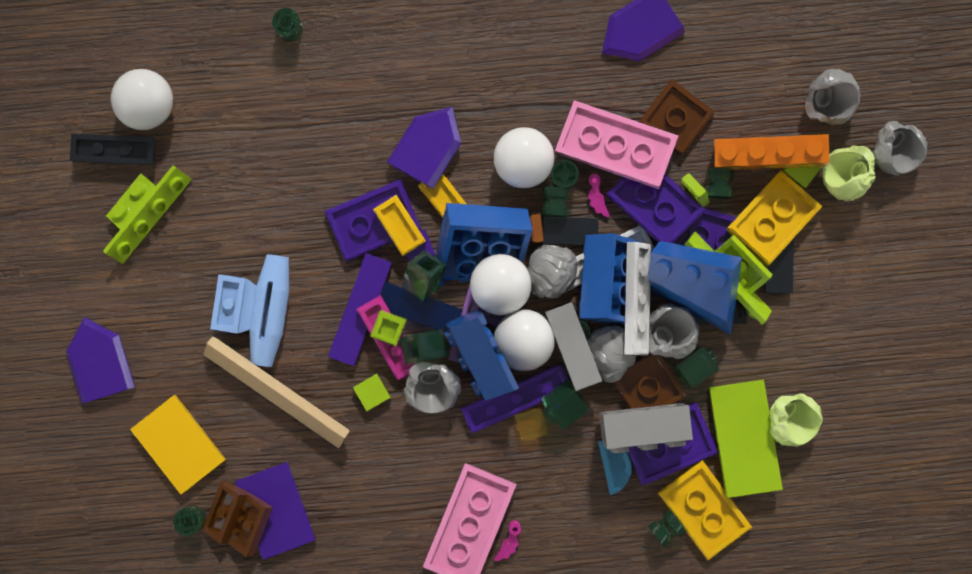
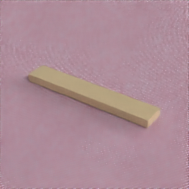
(276, 392)

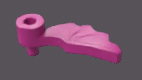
(595, 197)
(509, 544)

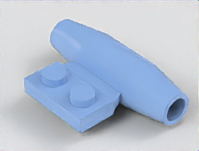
(253, 307)

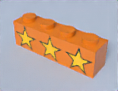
(772, 152)

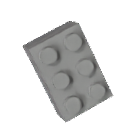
(646, 427)

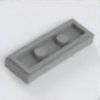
(573, 346)

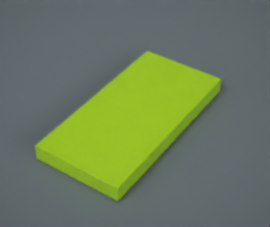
(745, 438)

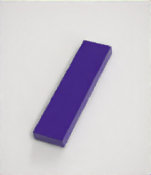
(352, 328)
(531, 390)

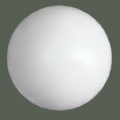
(141, 99)
(523, 157)
(500, 284)
(524, 340)

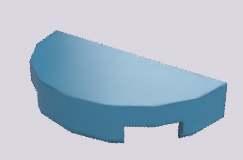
(616, 468)

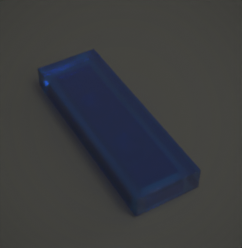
(426, 312)

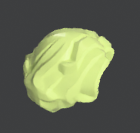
(849, 172)
(795, 420)

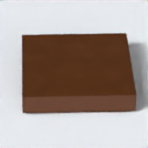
(678, 114)
(649, 383)

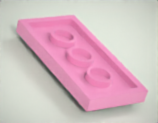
(616, 144)
(469, 522)

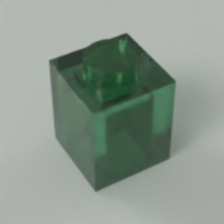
(423, 275)
(424, 346)
(697, 366)
(564, 405)

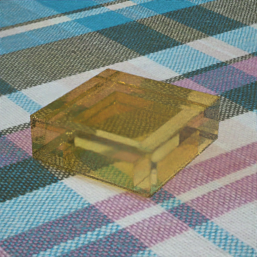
(531, 424)

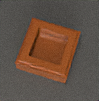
(537, 235)

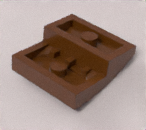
(237, 518)

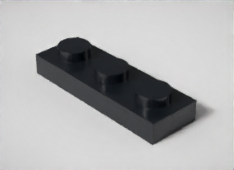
(112, 149)

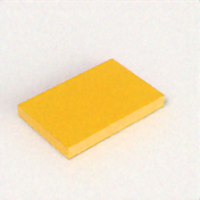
(774, 218)
(178, 444)
(704, 510)

